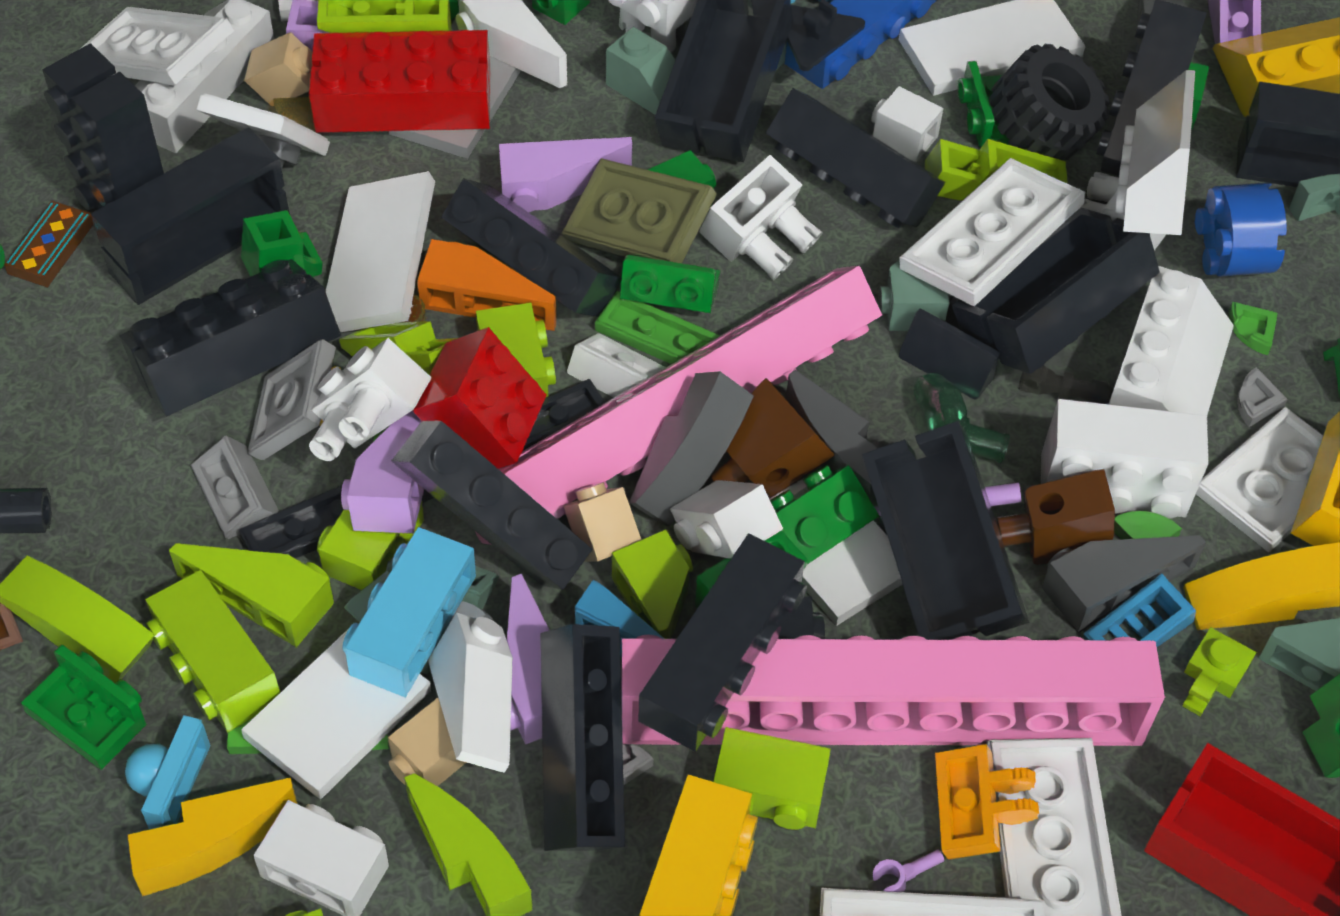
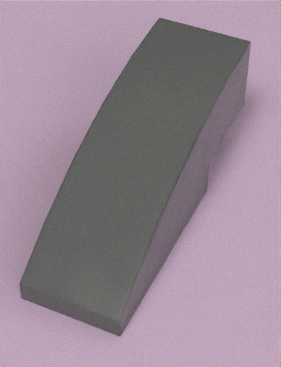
(835, 425)
(690, 444)

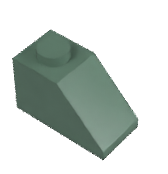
(639, 68)
(907, 295)
(1306, 651)

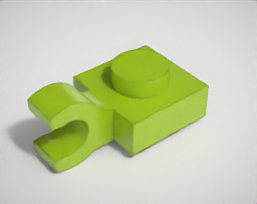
(1217, 667)

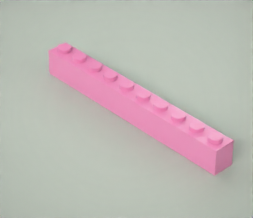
(625, 428)

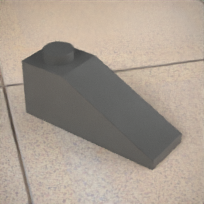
(1106, 573)

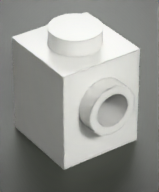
(907, 123)

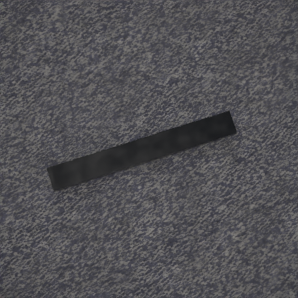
(300, 526)

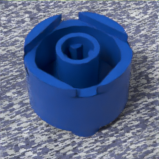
(1241, 229)

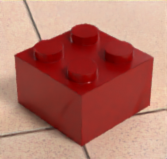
(483, 396)

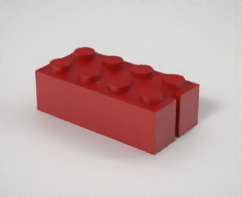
(400, 81)
(1250, 841)

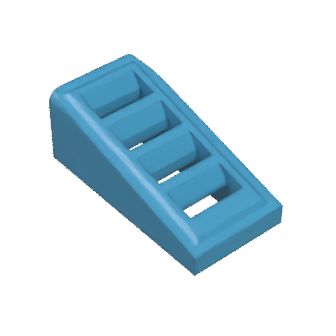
(1158, 590)
(603, 608)

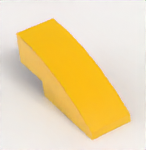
(1267, 588)
(212, 834)

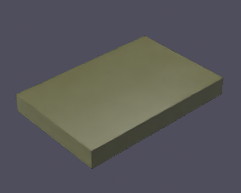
(639, 212)

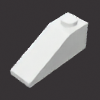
(516, 37)
(475, 689)

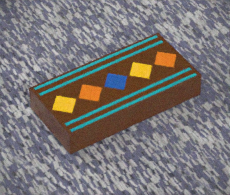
(49, 244)

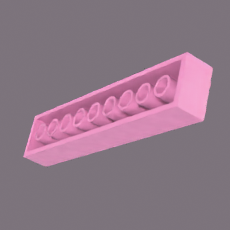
(927, 691)

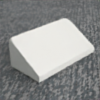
(610, 365)

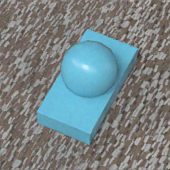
(166, 773)

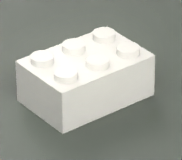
(1147, 454)

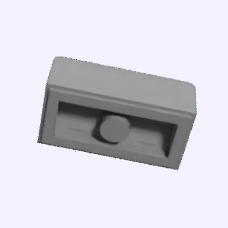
(233, 486)

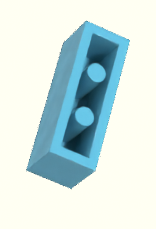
(409, 611)

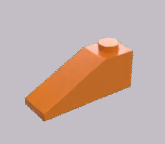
(467, 279)

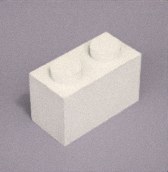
(722, 516)
(322, 858)

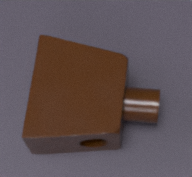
(772, 444)
(1062, 516)

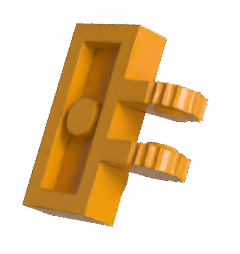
(969, 803)

